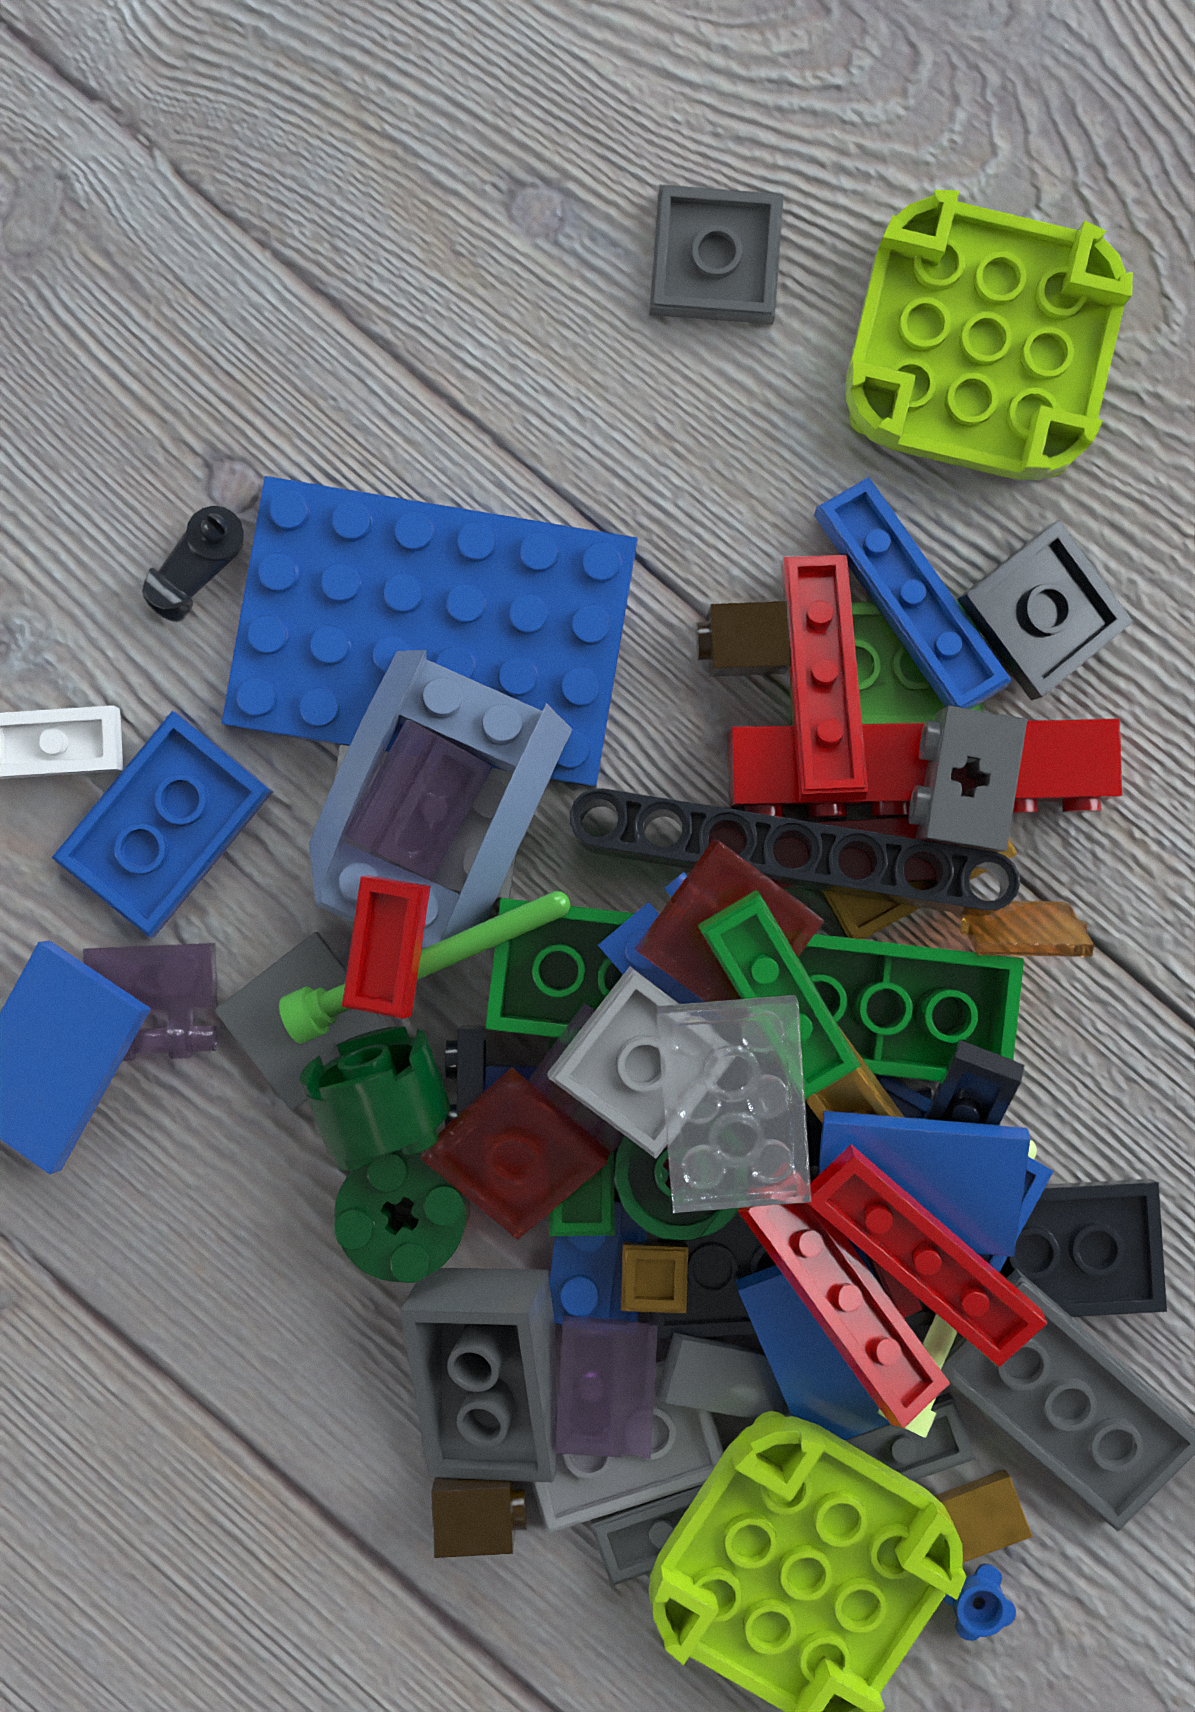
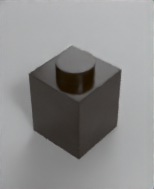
(745, 638)
(476, 1516)

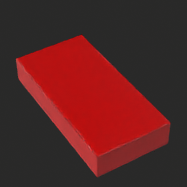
(386, 946)

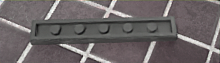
(635, 1535)

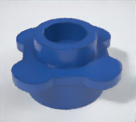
(992, 1615)

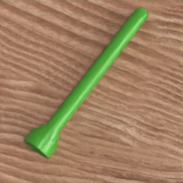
(310, 1012)

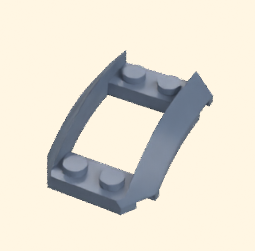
(478, 722)

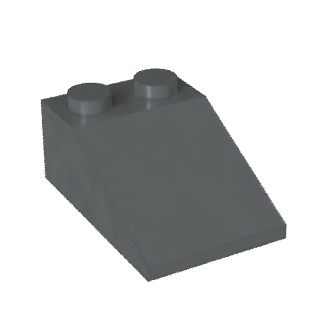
(484, 1372)

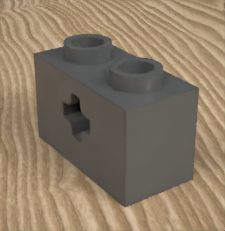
(993, 753)

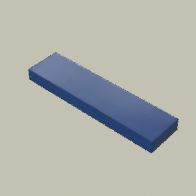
(911, 596)

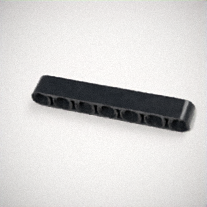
(823, 841)

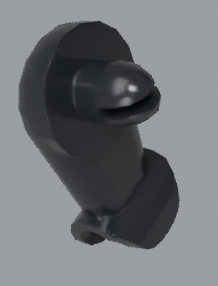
(205, 548)

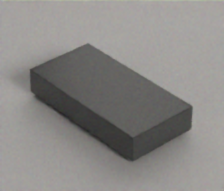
(718, 1378)

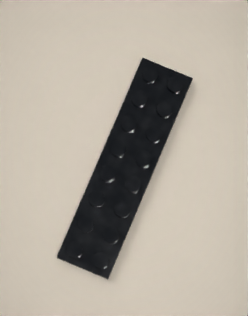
(1083, 1246)

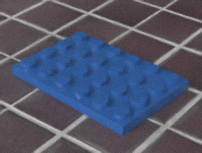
(492, 596)

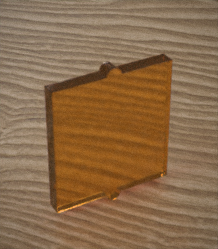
(1029, 930)

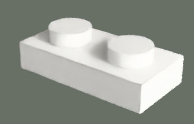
(60, 742)

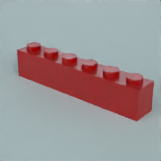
(1059, 762)

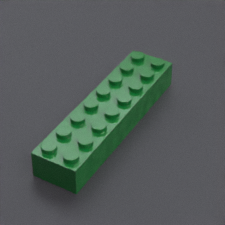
(891, 1000)

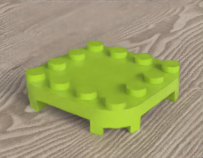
(986, 338)
(804, 1569)

